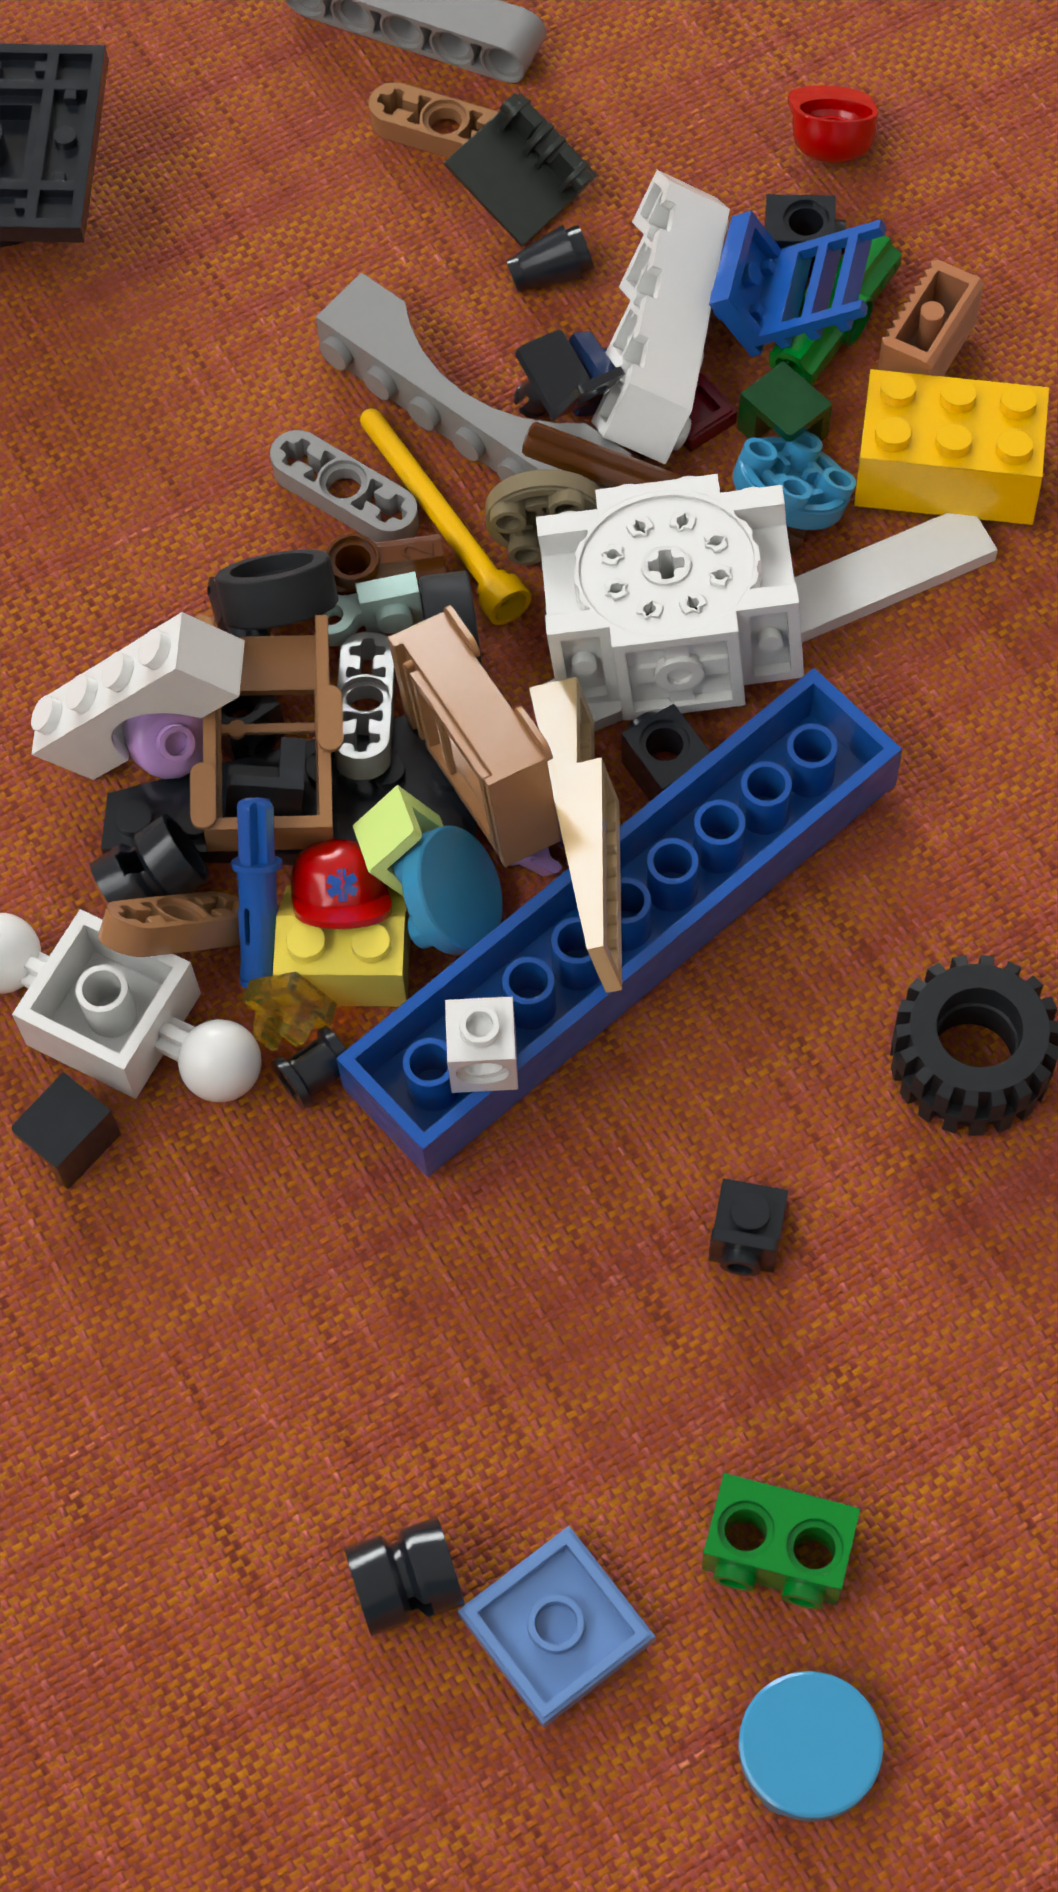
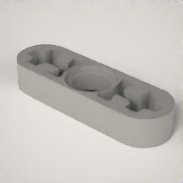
(334, 465)
(375, 723)

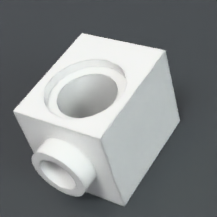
(481, 1044)

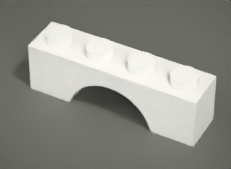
(169, 670)

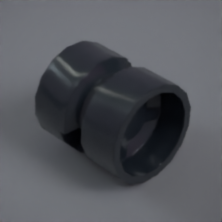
(156, 865)
(404, 1576)

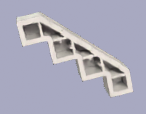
(666, 319)

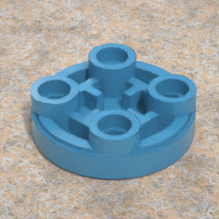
(811, 481)
(449, 890)
(810, 1746)

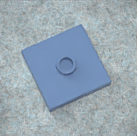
(556, 1626)

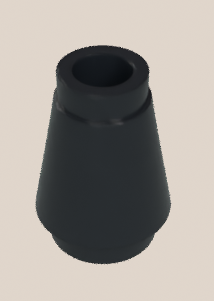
(551, 260)

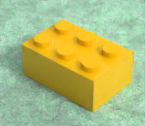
(952, 446)

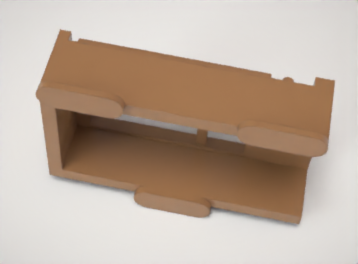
(273, 668)
(474, 735)

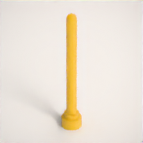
(500, 594)

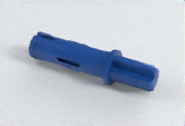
(256, 887)

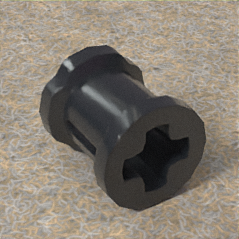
(310, 1067)

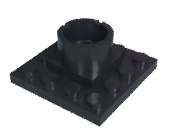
(48, 139)

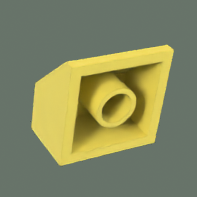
(347, 964)

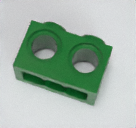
(785, 1522)

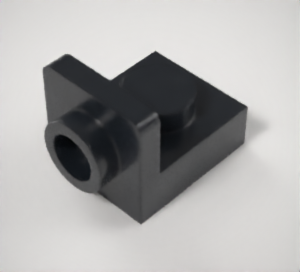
(747, 1227)

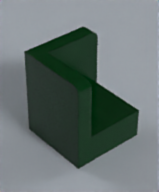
(785, 404)

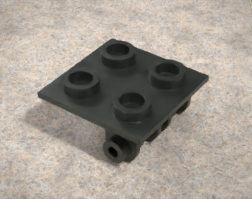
(520, 169)

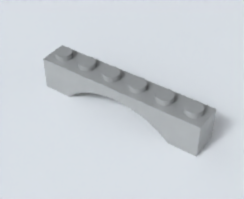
(373, 339)

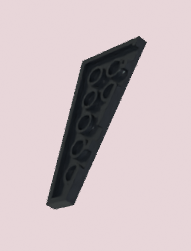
(410, 768)

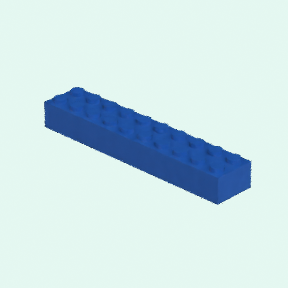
(685, 875)

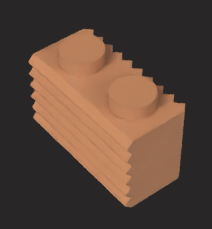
(933, 322)

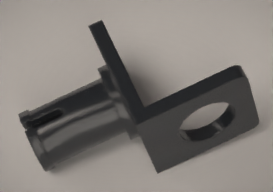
(557, 378)

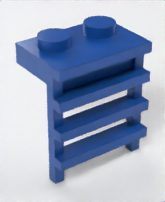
(763, 285)

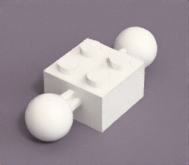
(120, 1013)

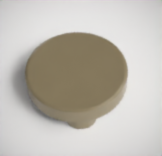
(521, 498)

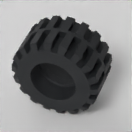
(985, 998)

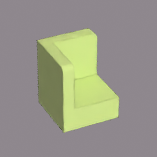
(391, 831)

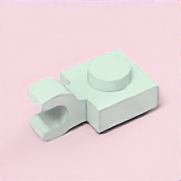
(379, 605)

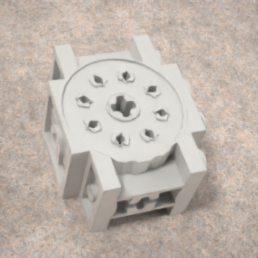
(672, 595)

